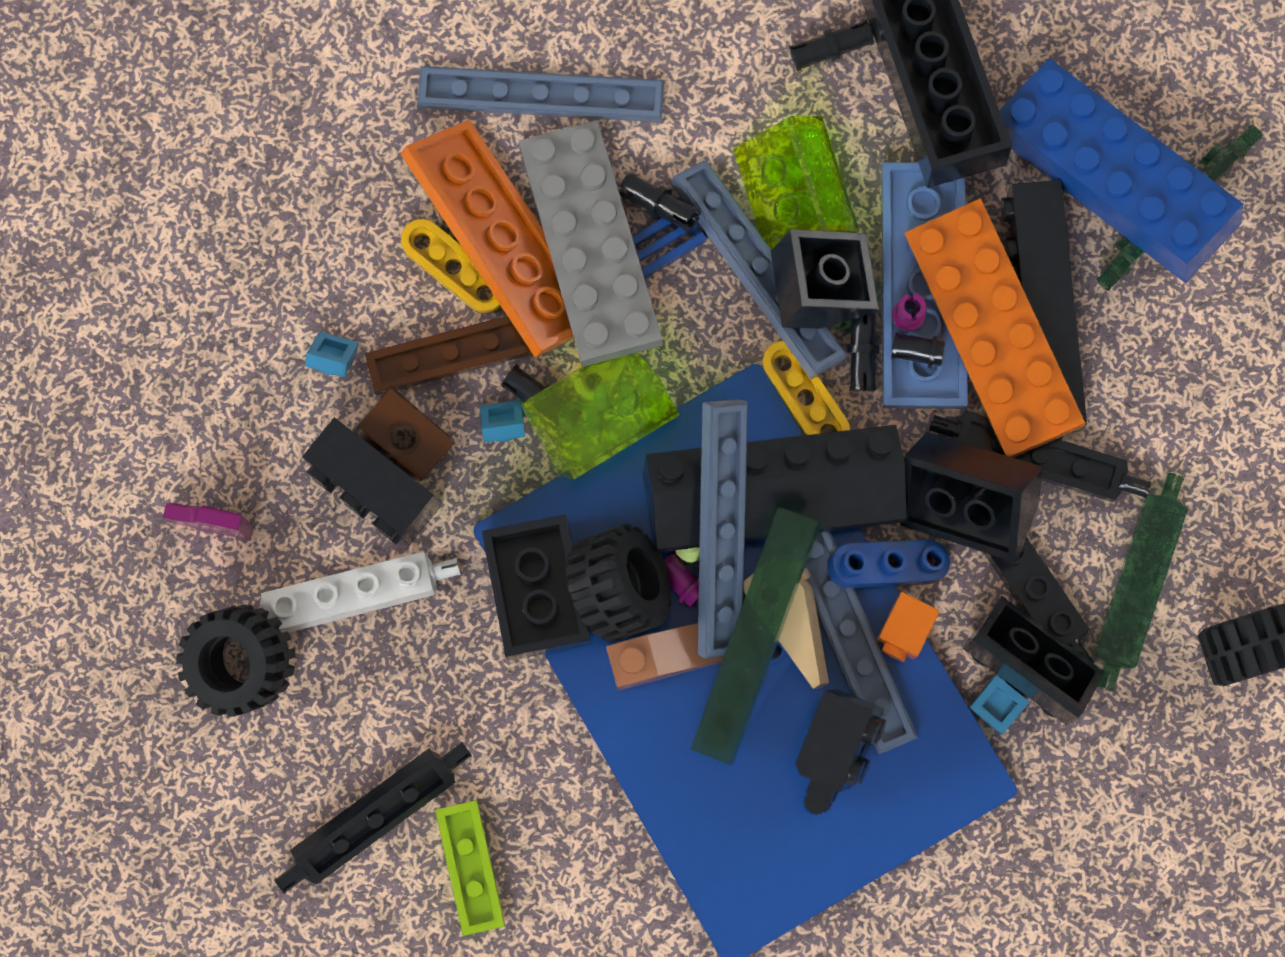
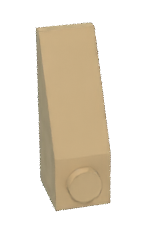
(802, 633)

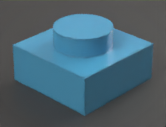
(331, 354)
(502, 421)
(998, 704)

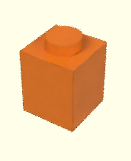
(906, 627)

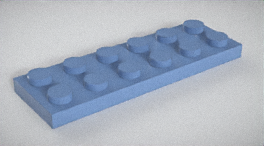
(905, 206)

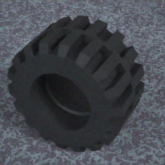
(618, 583)
(1245, 646)
(205, 666)

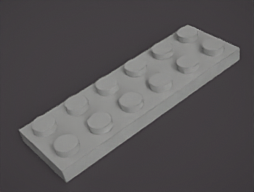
(590, 243)

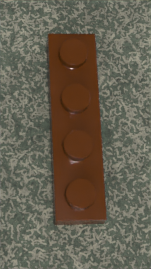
(445, 354)

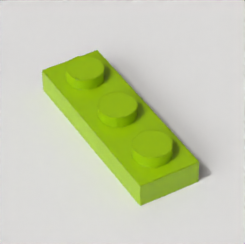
(470, 868)

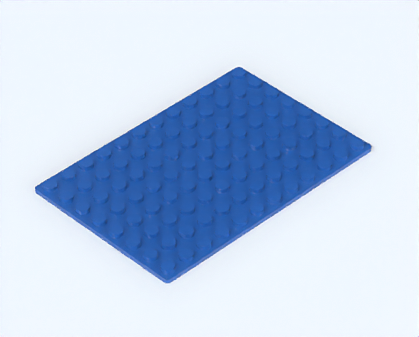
(741, 830)

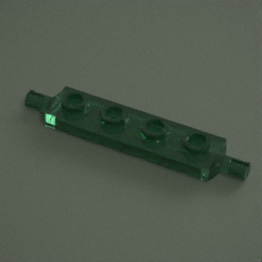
(1216, 163)
(1140, 581)

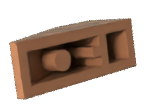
(657, 656)

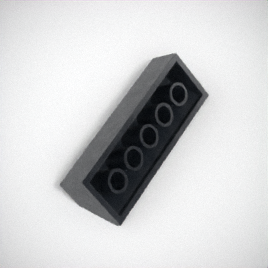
(829, 477)

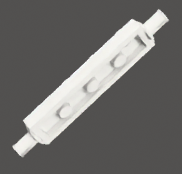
(356, 591)

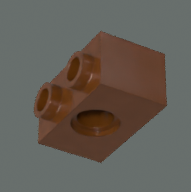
(396, 410)

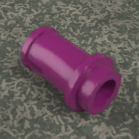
(903, 319)
(682, 581)

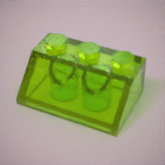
(794, 180)
(598, 412)

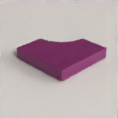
(209, 520)

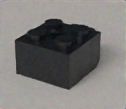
(837, 747)

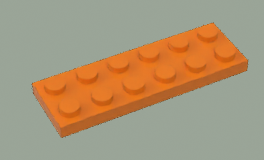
(493, 230)
(994, 329)

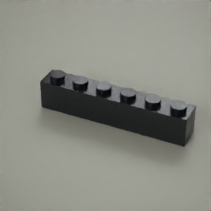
(1044, 271)

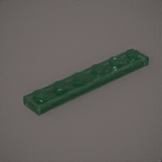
(755, 636)

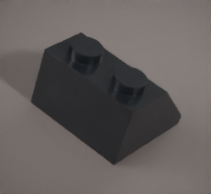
(823, 278)

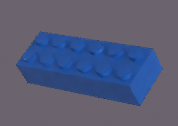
(1120, 170)

